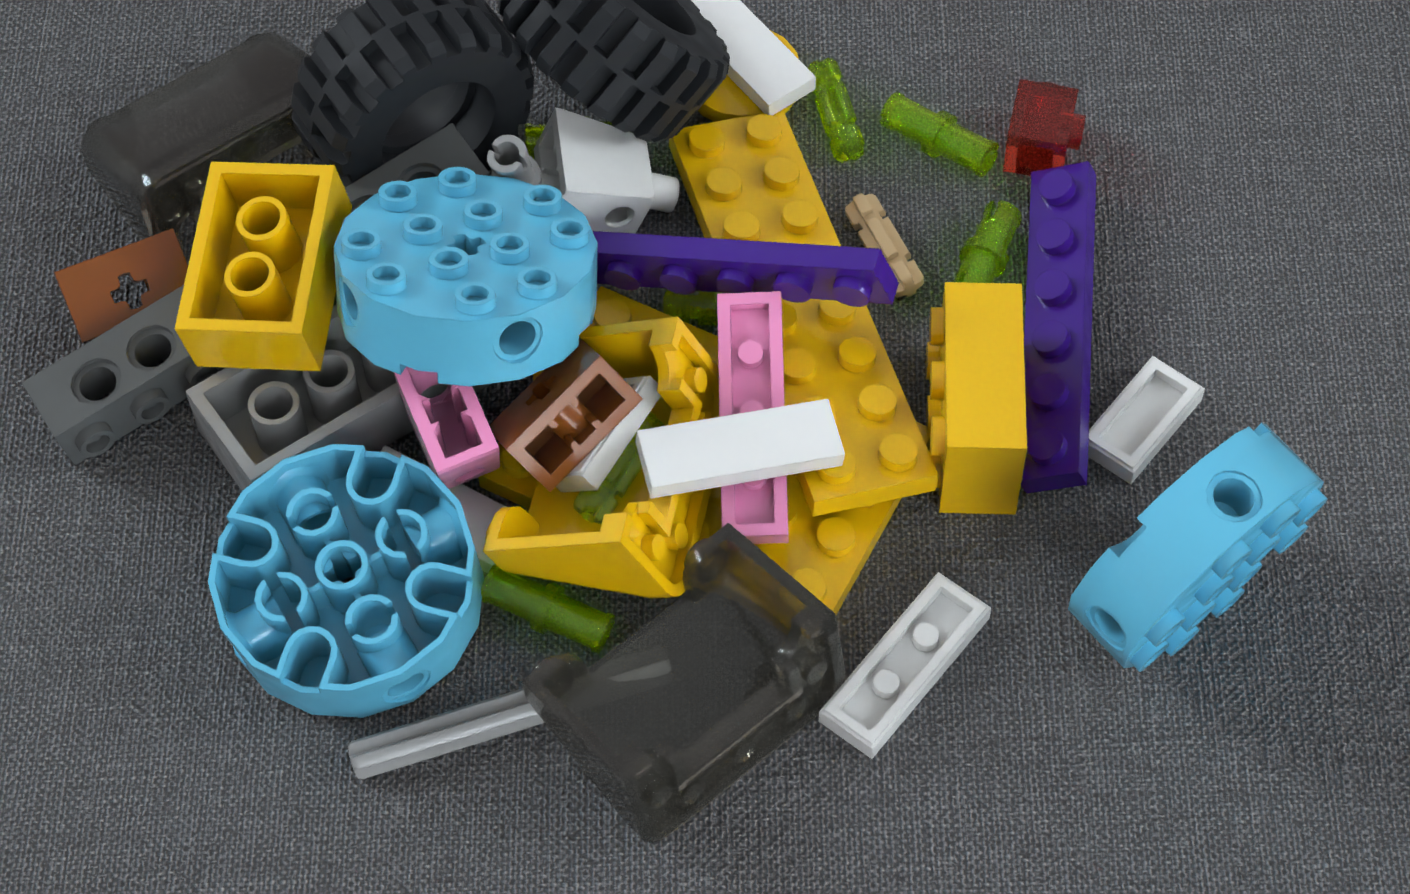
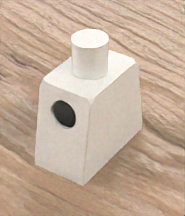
(602, 172)

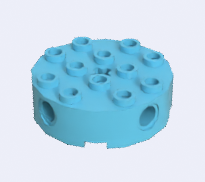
(466, 277)
(1197, 547)
(357, 641)

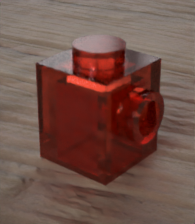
(1042, 127)

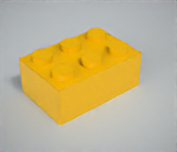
(263, 266)
(977, 397)

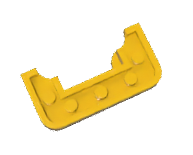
(644, 539)

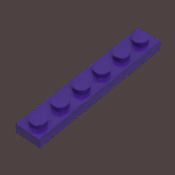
(743, 266)
(1059, 326)

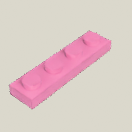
(752, 381)

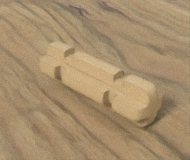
(866, 214)

